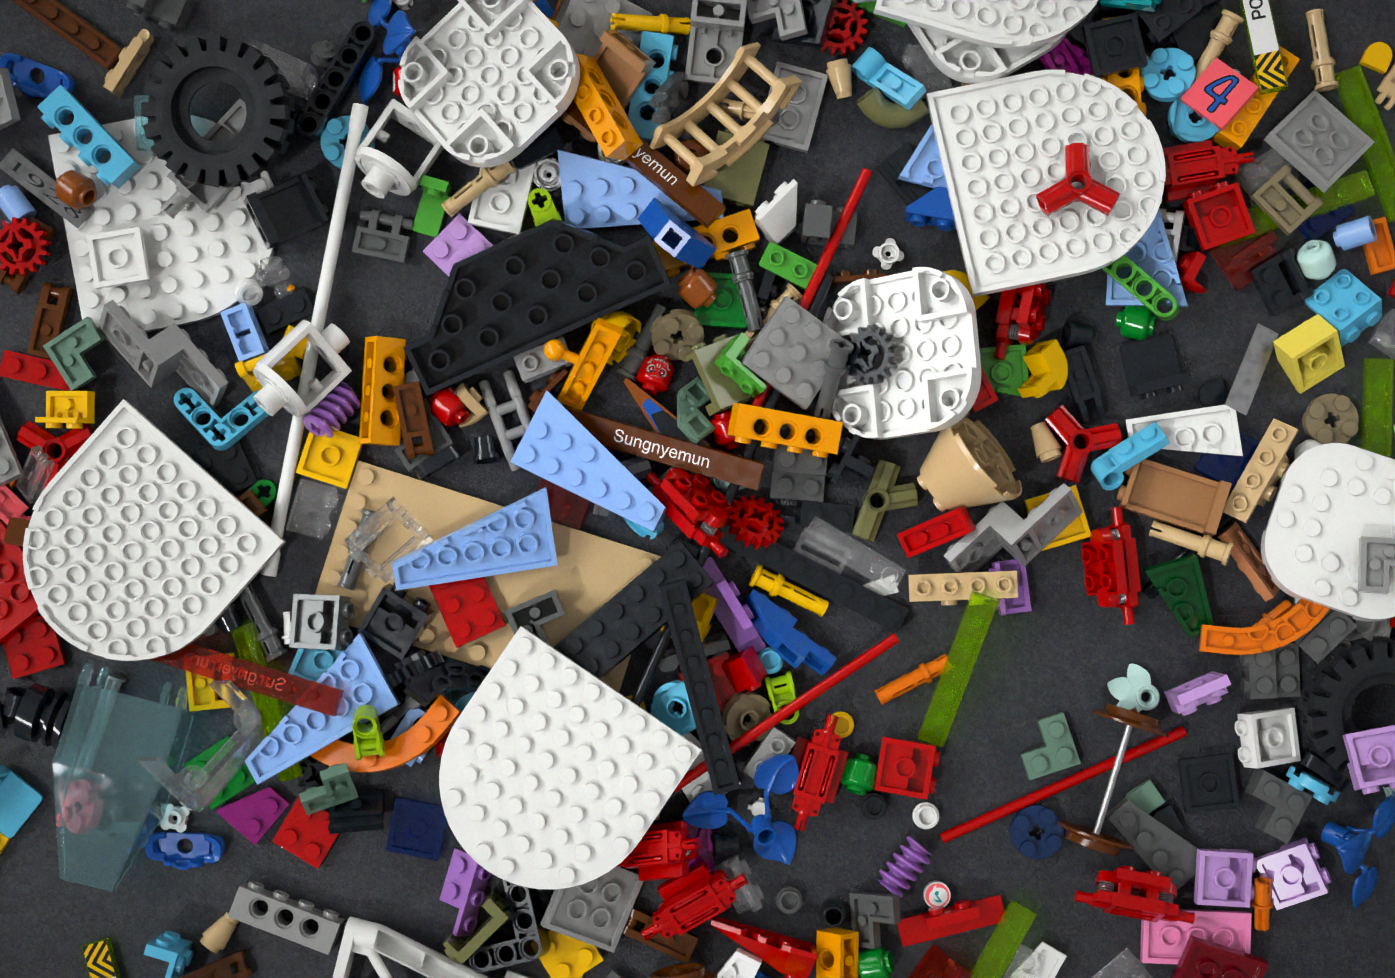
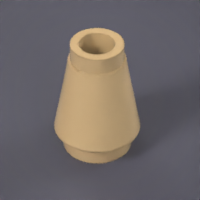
(840, 77)
(1045, 443)
(219, 933)

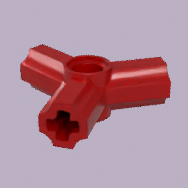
(1077, 170)
(1095, 438)
(70, 442)

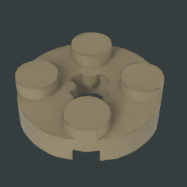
(671, 323)
(1338, 406)
(738, 707)

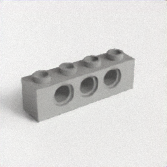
(246, 911)

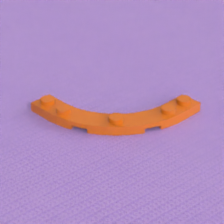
(1263, 637)
(401, 749)

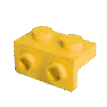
(69, 408)

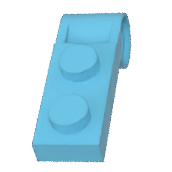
(890, 81)
(1111, 465)

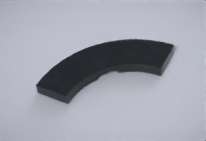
(444, 679)

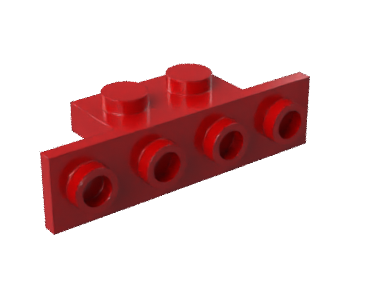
(942, 921)

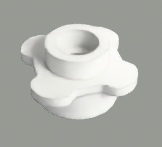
(888, 246)
(182, 817)

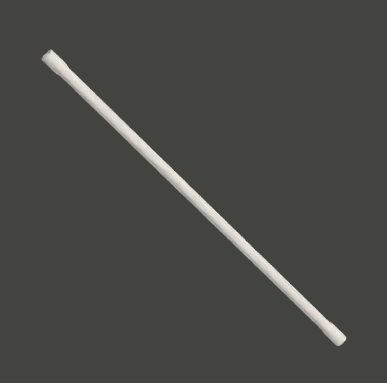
(356, 127)

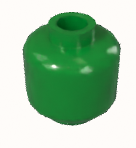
(1135, 322)
(859, 774)
(875, 963)

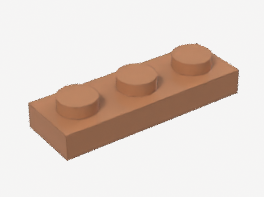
(1249, 561)

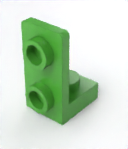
(430, 211)
(788, 265)
(730, 366)

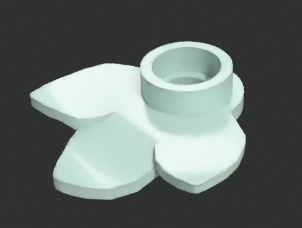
(1130, 689)

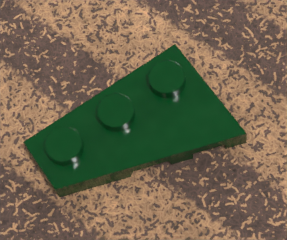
(1183, 591)

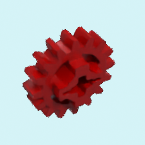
(844, 37)
(30, 246)
(754, 522)

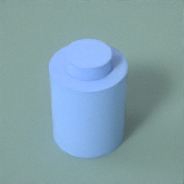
(15, 203)
(1355, 233)

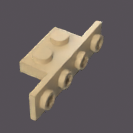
(1262, 472)
(958, 586)

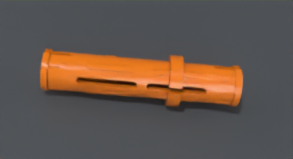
(909, 681)

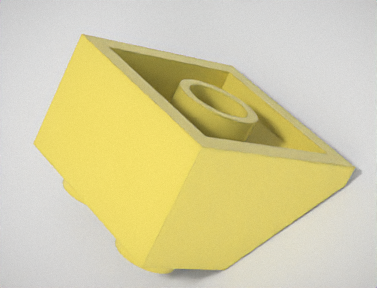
(1309, 353)

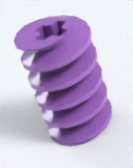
(332, 410)
(904, 867)

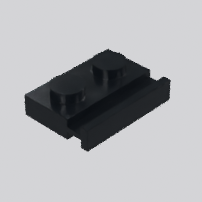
(892, 168)
(358, 814)

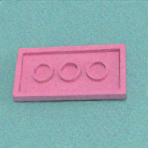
(1165, 941)

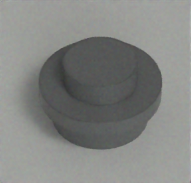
(789, 899)

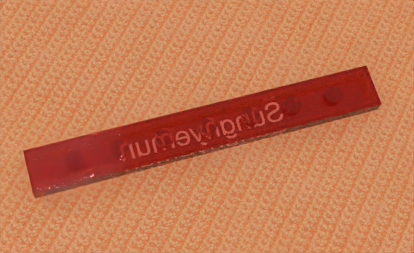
(256, 678)

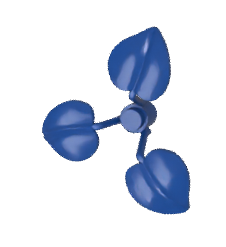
(397, 39)
(770, 840)
(1353, 848)

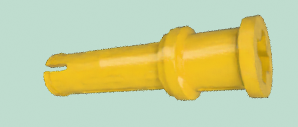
(777, 585)

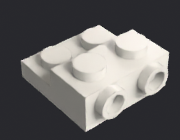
(1268, 737)

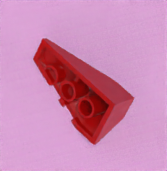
(782, 952)

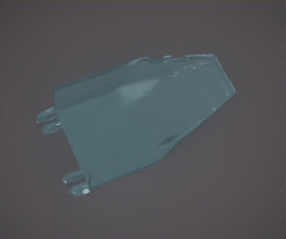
(101, 790)

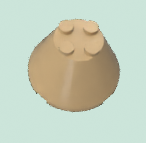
(968, 468)

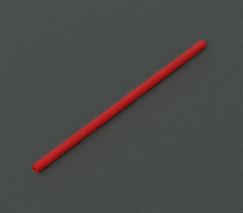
(827, 256)
(796, 704)
(1060, 785)

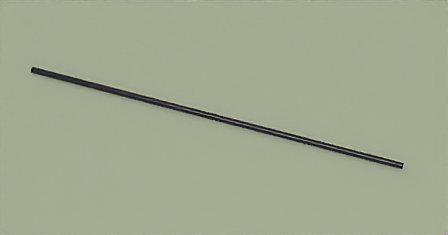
(730, 494)

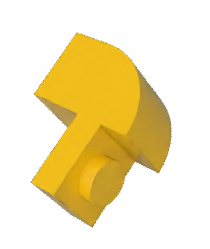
(1047, 368)

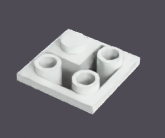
(778, 218)

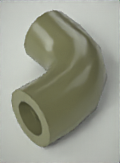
(889, 113)

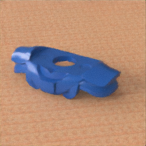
(20, 75)
(164, 847)

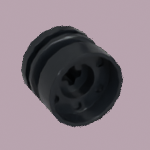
(42, 715)

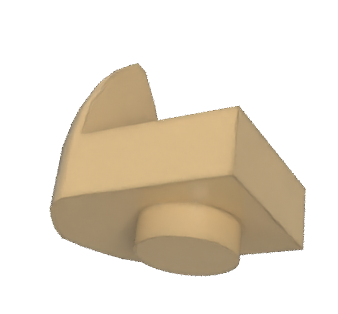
(472, 400)

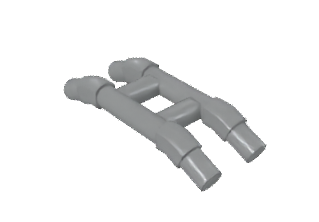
(496, 412)

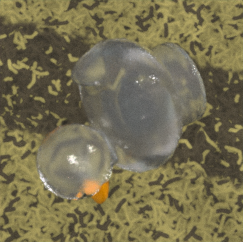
(274, 274)

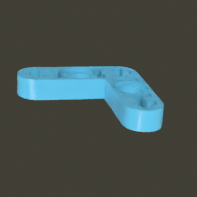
(225, 425)

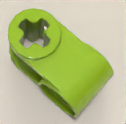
(547, 212)
(782, 695)
(367, 737)

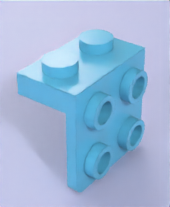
(1346, 305)
(17, 801)
(172, 949)

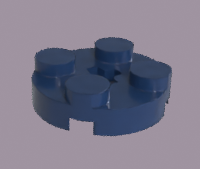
(1028, 845)

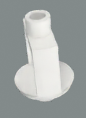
(384, 172)
(278, 393)

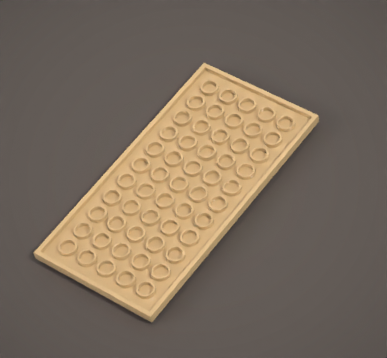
(586, 573)

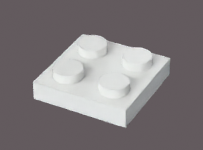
(118, 258)

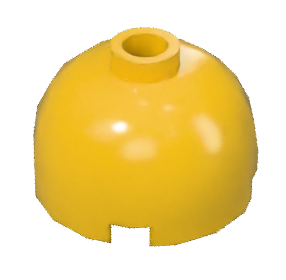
(629, 325)

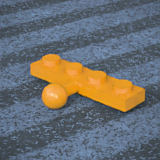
(587, 364)

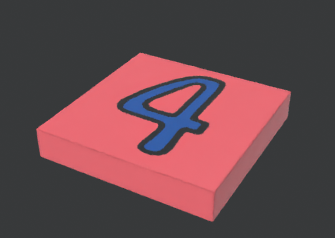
(1219, 94)

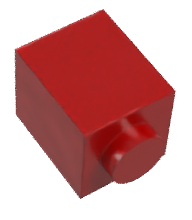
(744, 670)

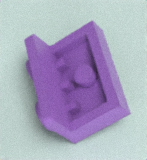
(1019, 604)

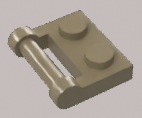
(1280, 205)

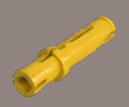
(660, 24)

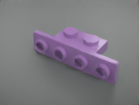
(732, 616)
(465, 890)

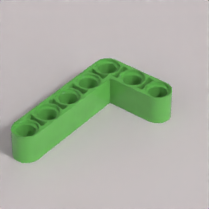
(1136, 280)

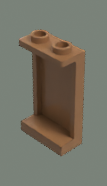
(624, 69)
(1174, 496)

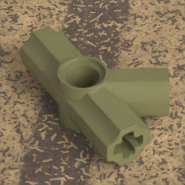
(892, 498)

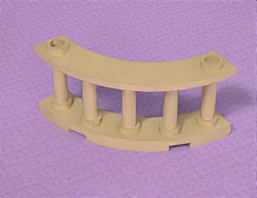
(744, 136)

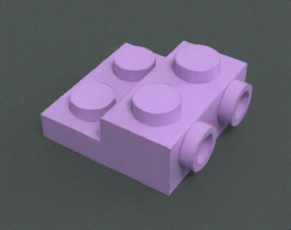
(455, 243)
(1195, 692)
(1371, 758)
(1294, 873)
(1224, 877)

